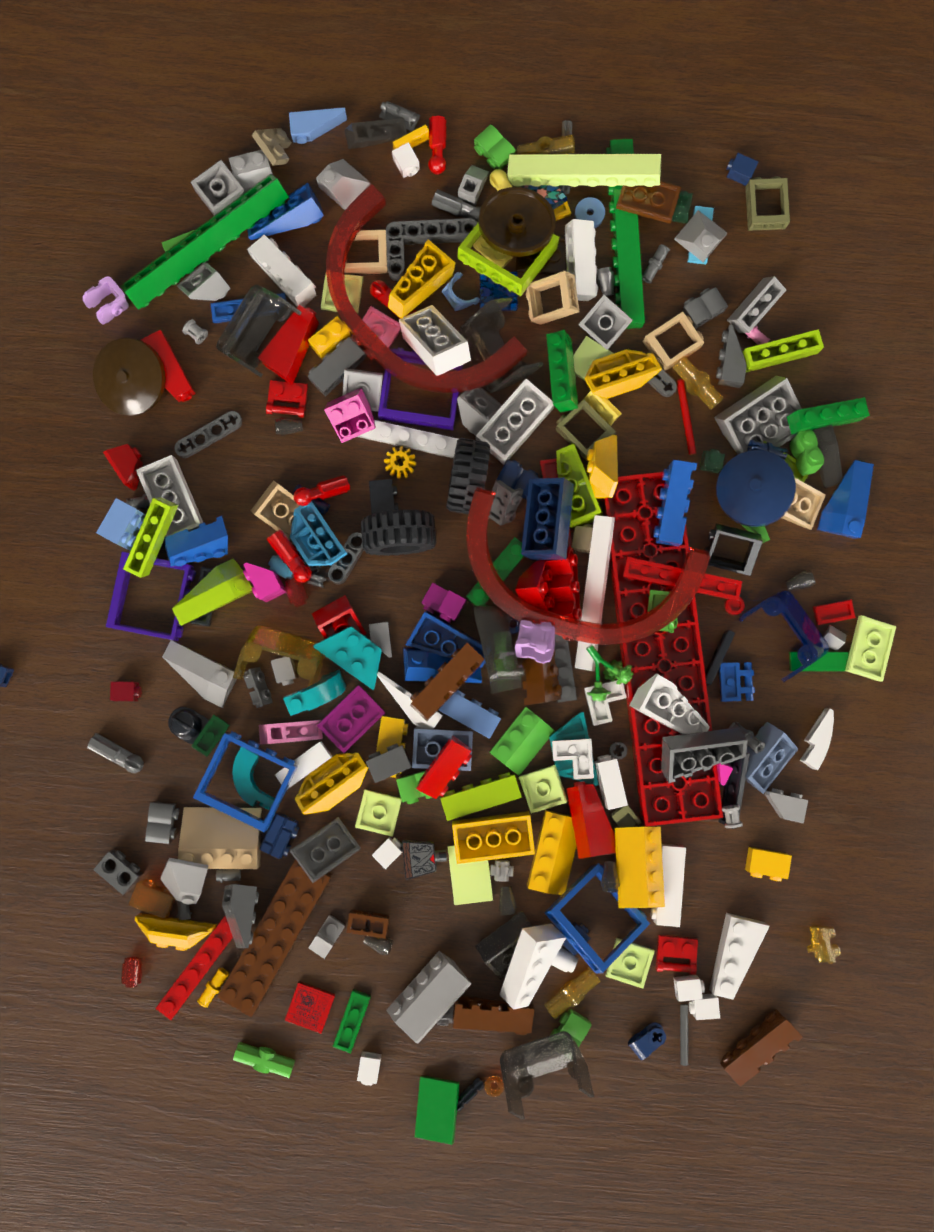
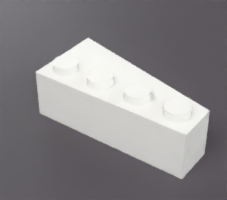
(282, 271)
(736, 951)
(530, 963)

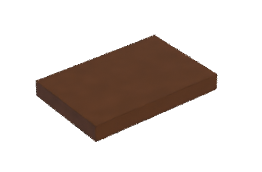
(651, 202)

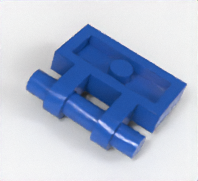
(730, 681)

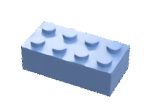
(121, 524)

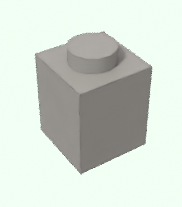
(284, 670)

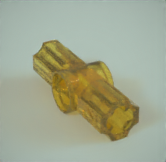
(557, 145)
(698, 383)
(572, 993)

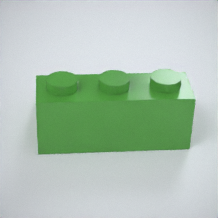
(522, 741)

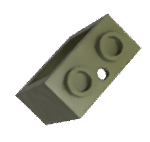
(768, 222)
(563, 420)

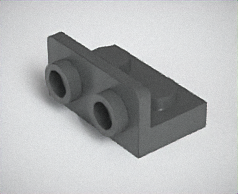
(505, 503)

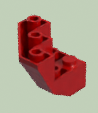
(552, 585)

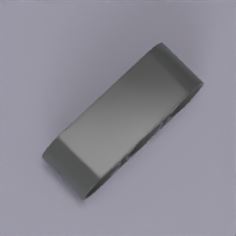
(346, 568)

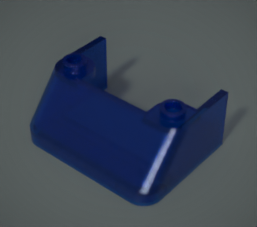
(786, 604)

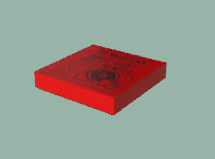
(310, 1007)

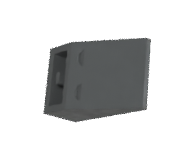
(238, 909)

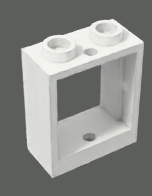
(610, 782)

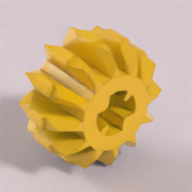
(407, 464)

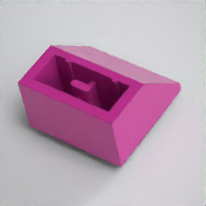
(350, 415)
(265, 582)

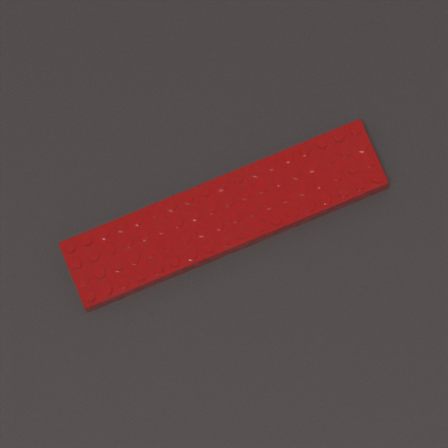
(670, 655)

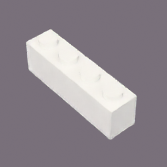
(581, 257)
(673, 875)

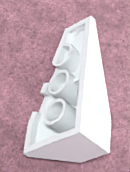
(403, 699)
(665, 704)

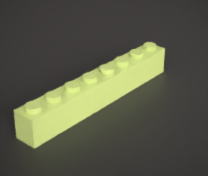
(584, 169)

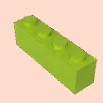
(783, 350)
(150, 537)
(480, 797)

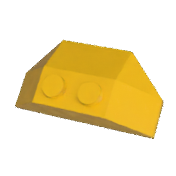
(621, 372)
(603, 467)
(331, 783)
(173, 931)

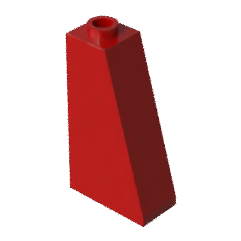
(290, 345)
(176, 379)
(590, 823)

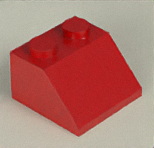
(336, 617)

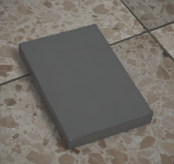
(325, 849)

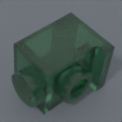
(683, 207)
(712, 461)

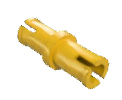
(213, 987)

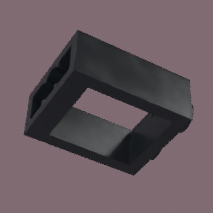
(731, 565)

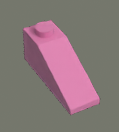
(289, 732)

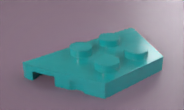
(353, 653)
(573, 729)

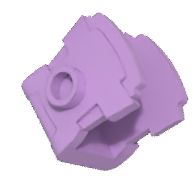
(95, 294)
(535, 641)

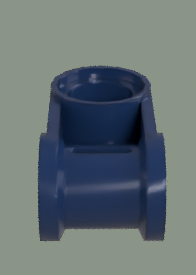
(645, 1042)

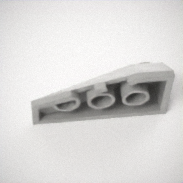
(206, 676)

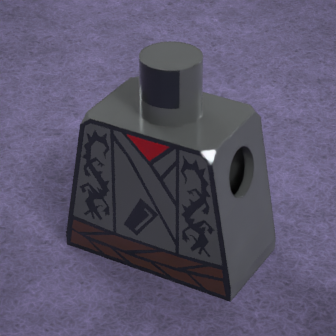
(421, 858)

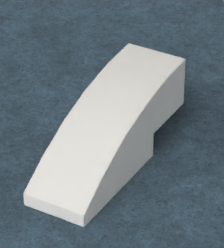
(819, 739)
(306, 763)

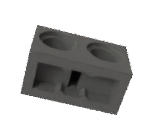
(115, 876)

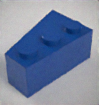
(197, 544)

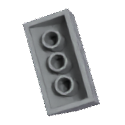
(428, 997)

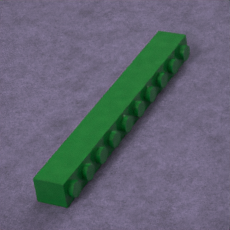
(205, 241)
(627, 249)

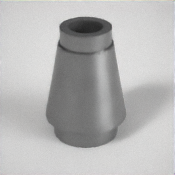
(605, 279)

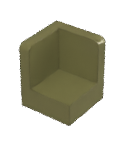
(625, 817)

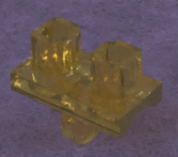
(821, 944)

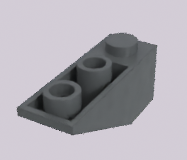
(733, 364)

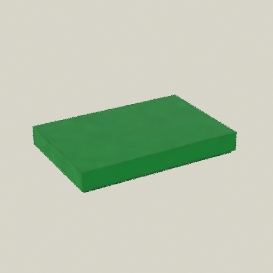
(437, 1109)

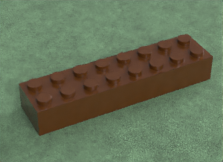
(272, 940)

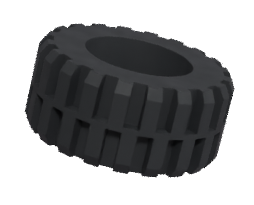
(467, 473)
(398, 532)

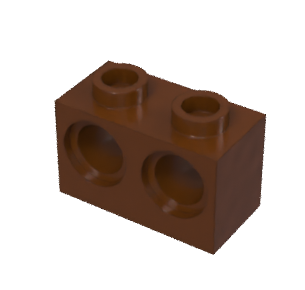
(368, 923)

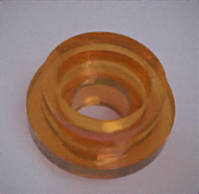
(497, 1091)

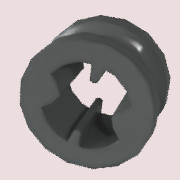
(317, 581)
(613, 747)

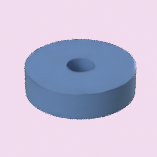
(593, 205)

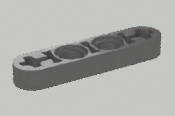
(207, 432)

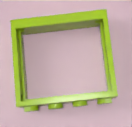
(497, 273)

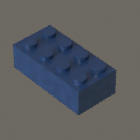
(547, 519)

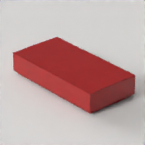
(834, 612)

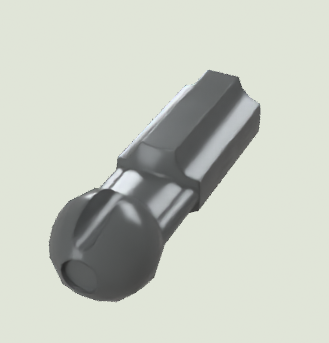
(455, 206)
(115, 753)

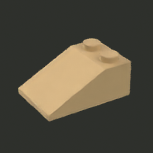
(805, 505)
(276, 508)

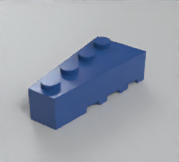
(674, 502)
(440, 637)

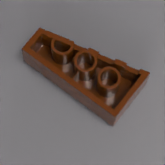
(447, 681)
(541, 681)
(491, 1015)
(759, 1047)

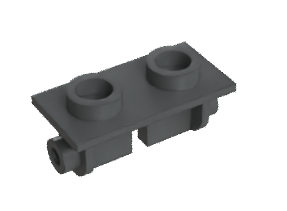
(393, 111)
(256, 678)

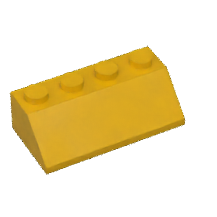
(493, 837)
(553, 854)
(639, 867)

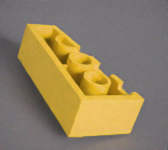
(421, 279)

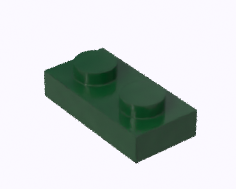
(210, 735)

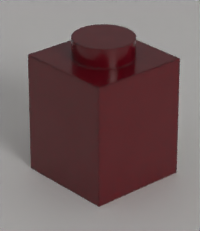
(125, 691)

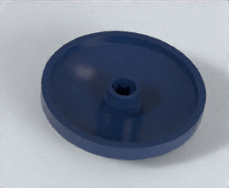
(756, 488)

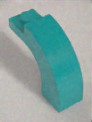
(323, 691)
(244, 781)

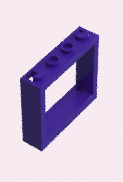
(408, 417)
(119, 596)

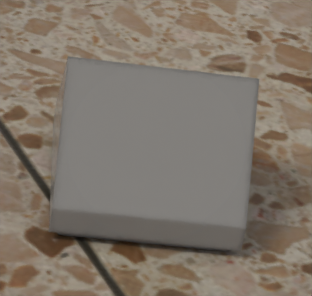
(834, 637)

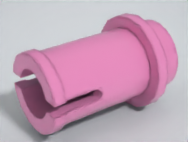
(757, 336)

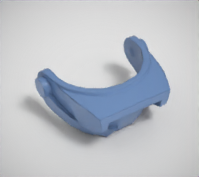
(455, 302)

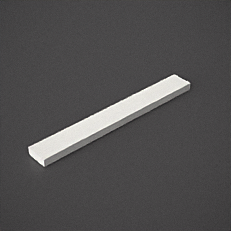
(595, 584)

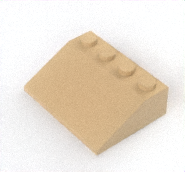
(219, 839)

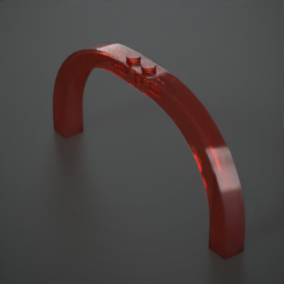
(471, 378)
(568, 627)

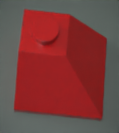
(125, 462)

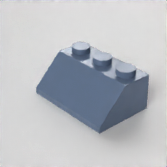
(430, 742)
(768, 764)

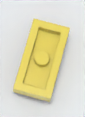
(491, 254)
(603, 407)

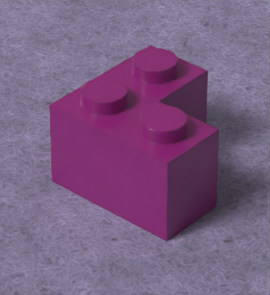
(444, 603)

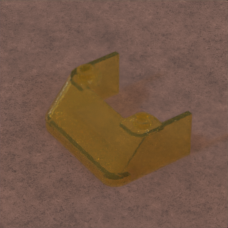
(282, 644)

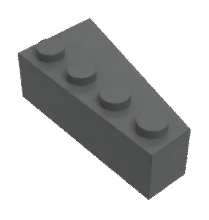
(700, 751)

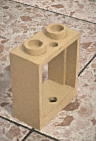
(374, 267)
(568, 292)
(654, 347)

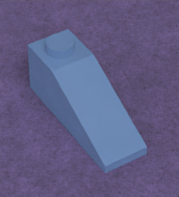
(312, 124)

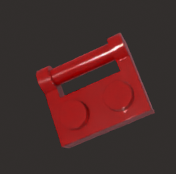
(289, 393)
(677, 948)

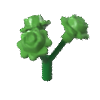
(612, 671)

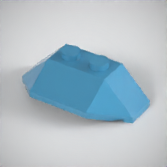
(314, 537)

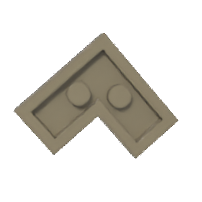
(272, 144)

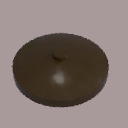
(517, 221)
(129, 376)

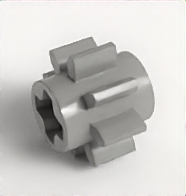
(502, 870)

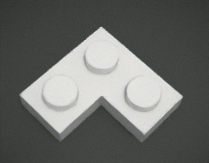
(600, 710)
(579, 752)

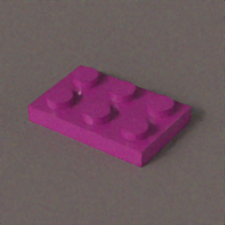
(351, 719)

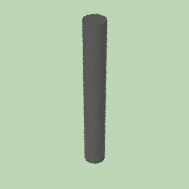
(684, 1034)

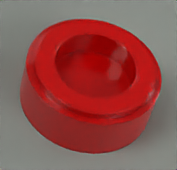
(734, 607)

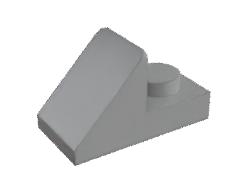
(327, 936)

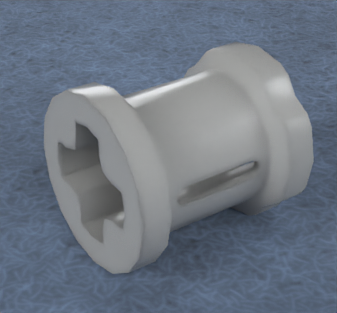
(195, 331)
(732, 816)

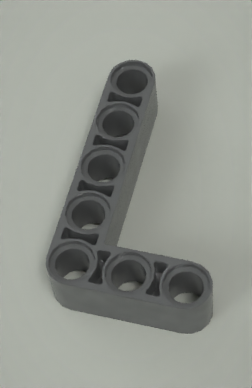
(421, 237)

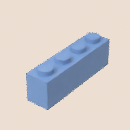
(471, 714)

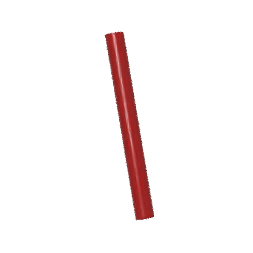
(686, 417)

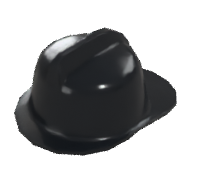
(186, 724)

